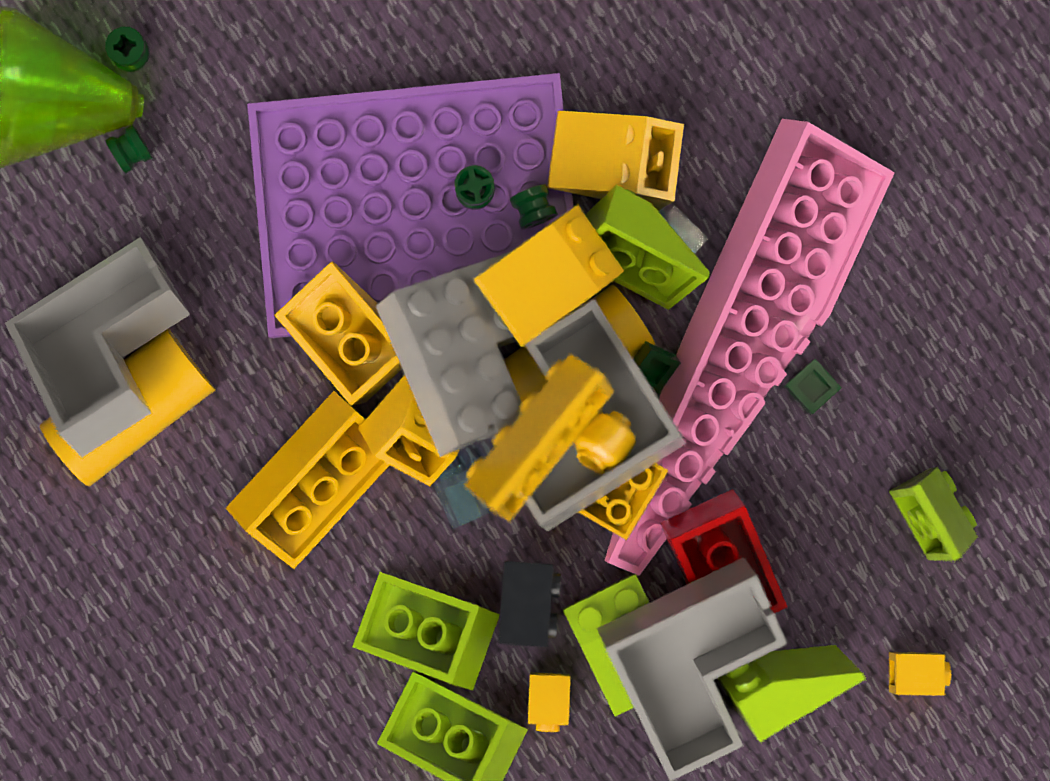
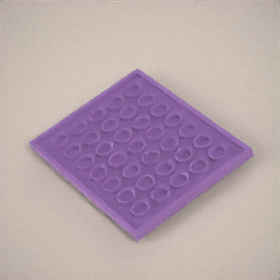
(376, 176)

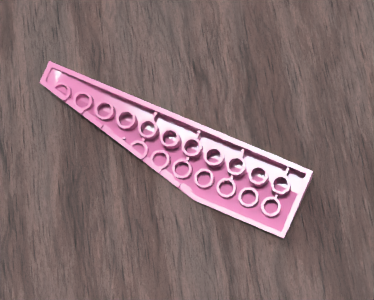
(759, 308)

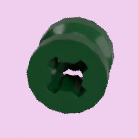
(132, 56)
(129, 149)
(472, 180)
(533, 206)

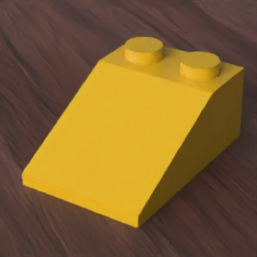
(549, 275)
(342, 334)

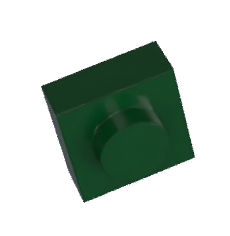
(656, 365)
(812, 386)

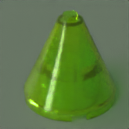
(54, 92)

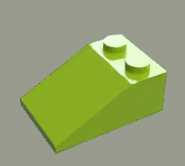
(646, 248)
(935, 515)
(594, 612)
(426, 631)
(788, 686)
(450, 733)

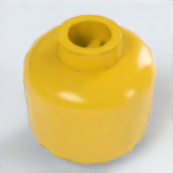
(605, 442)

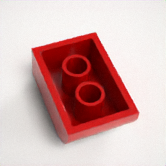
(717, 536)

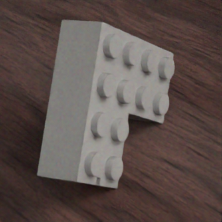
(79, 339)
(594, 341)
(451, 356)
(676, 650)

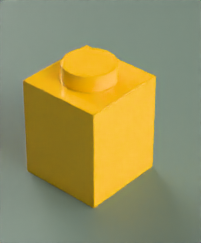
(918, 673)
(548, 701)

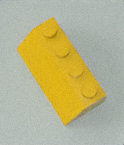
(539, 436)
(308, 482)

